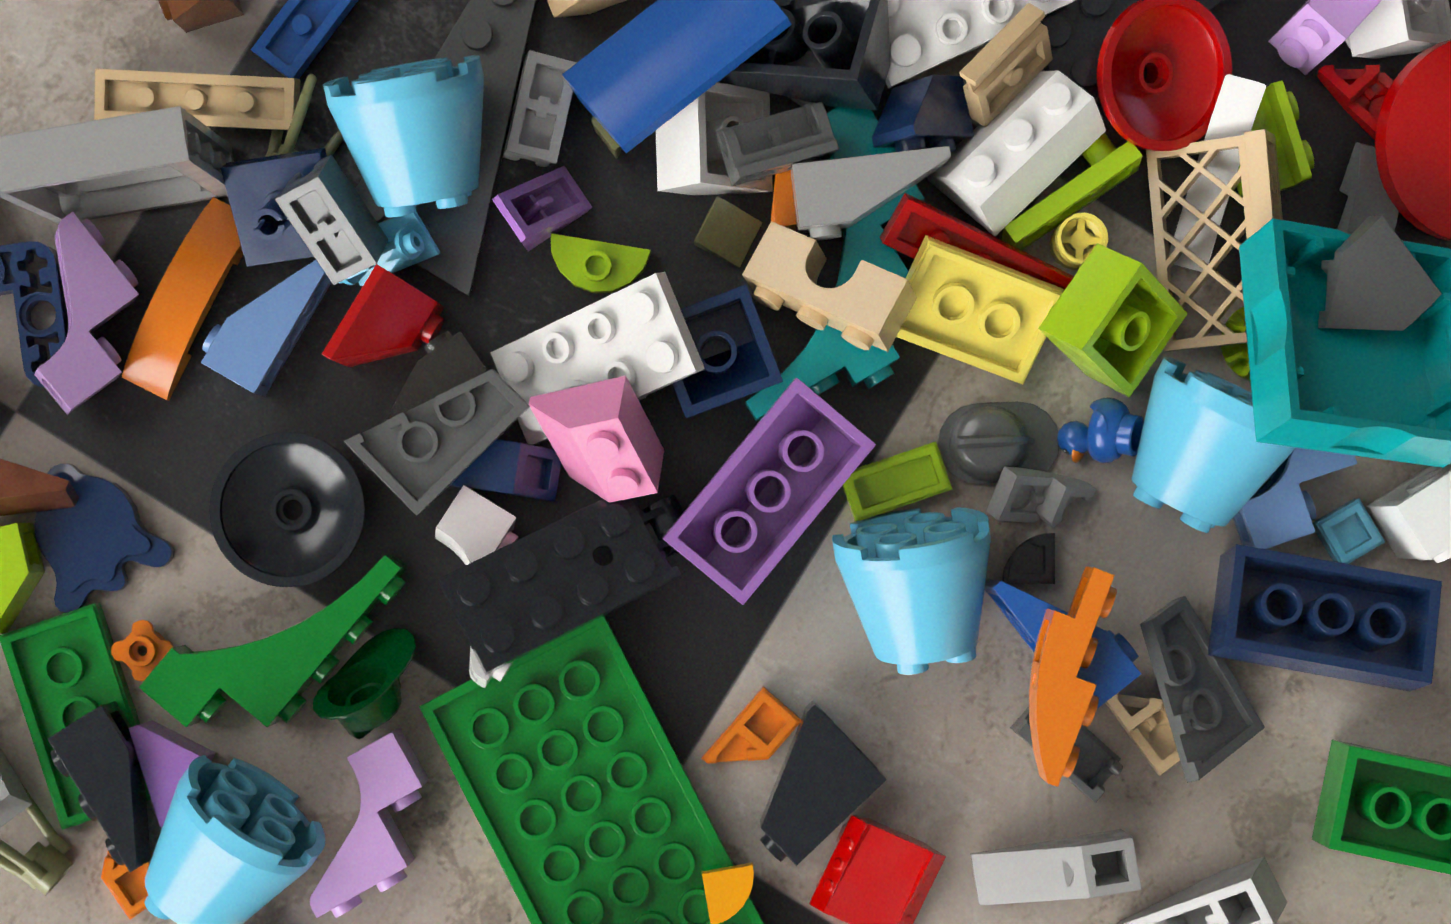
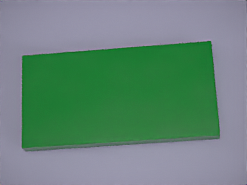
(60, 675)

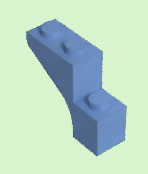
(1279, 507)

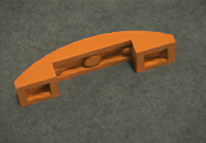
(183, 301)

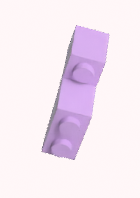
(1319, 30)
(93, 295)
(375, 847)

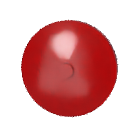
(1416, 141)

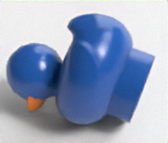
(1108, 436)

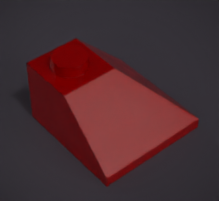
(384, 321)

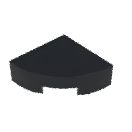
(1032, 561)

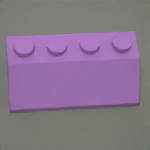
(769, 491)

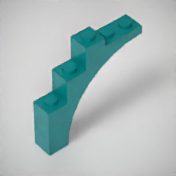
(827, 350)

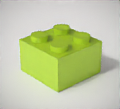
(1113, 319)

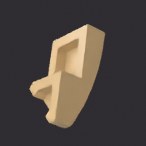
(1148, 728)

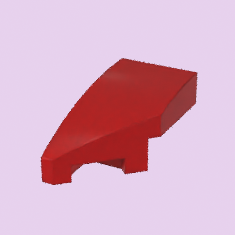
(1358, 92)

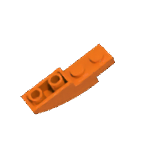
(1056, 696)

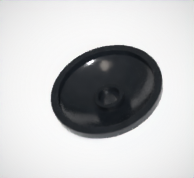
(253, 500)

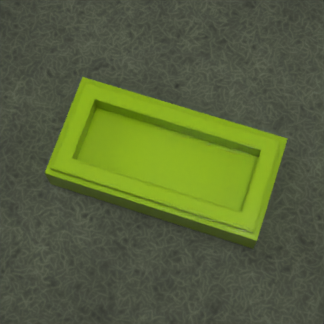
(896, 481)

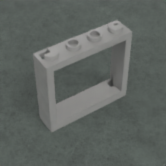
(114, 165)

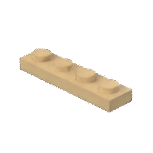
(210, 98)

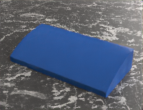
(669, 61)

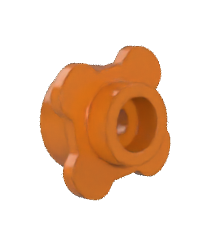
(141, 635)

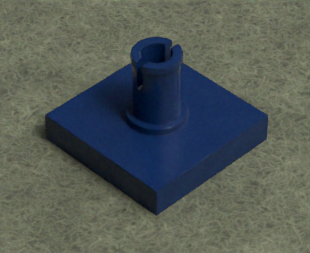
(260, 222)

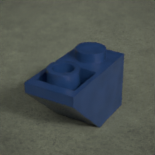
(924, 115)

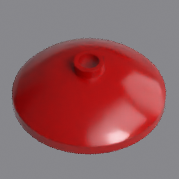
(1185, 72)

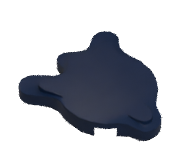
(95, 539)

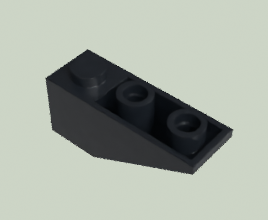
(111, 783)

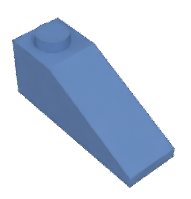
(263, 333)

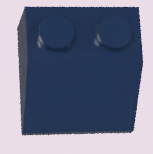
(731, 350)

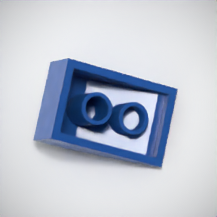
(1114, 656)

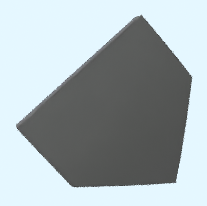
(1375, 282)

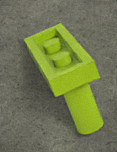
(1107, 170)

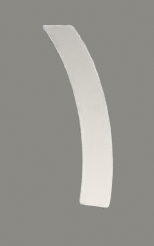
(1231, 117)

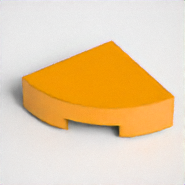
(727, 890)

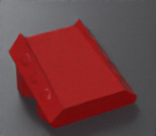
(876, 875)

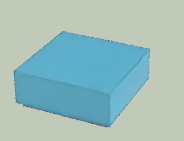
(1348, 532)

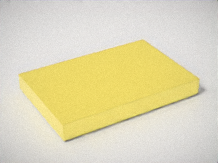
(977, 310)

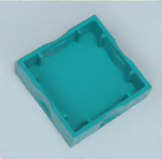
(1342, 387)

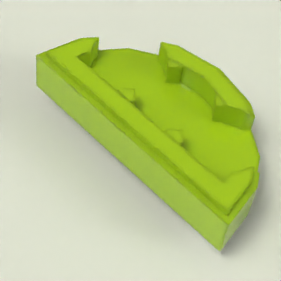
(597, 264)

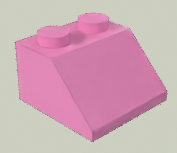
(602, 438)

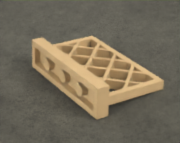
(1260, 202)

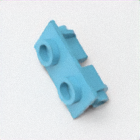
(406, 245)

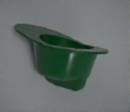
(368, 685)

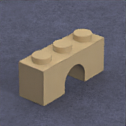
(865, 308)

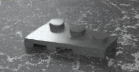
(438, 440)
(1198, 690)

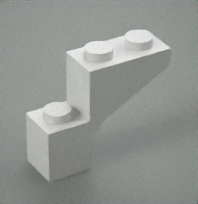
(473, 530)

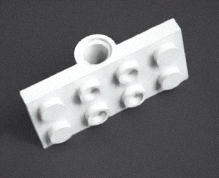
(939, 30)
(624, 334)

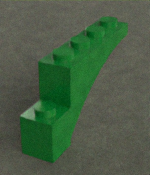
(275, 670)

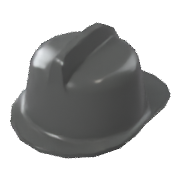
(991, 435)

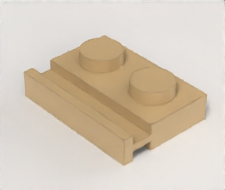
(1006, 65)

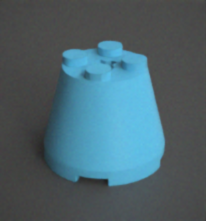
(413, 131)
(1201, 447)
(917, 583)
(228, 845)

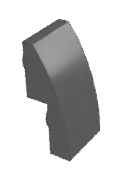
(1364, 191)

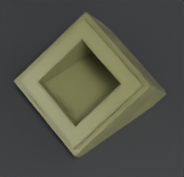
(727, 232)

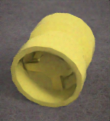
(1082, 233)

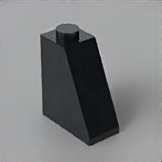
(816, 788)

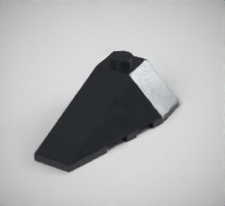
(828, 55)

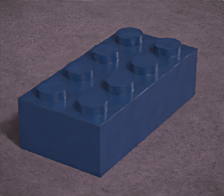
(1325, 618)

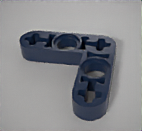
(16, 281)

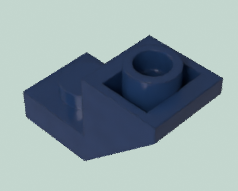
(514, 470)

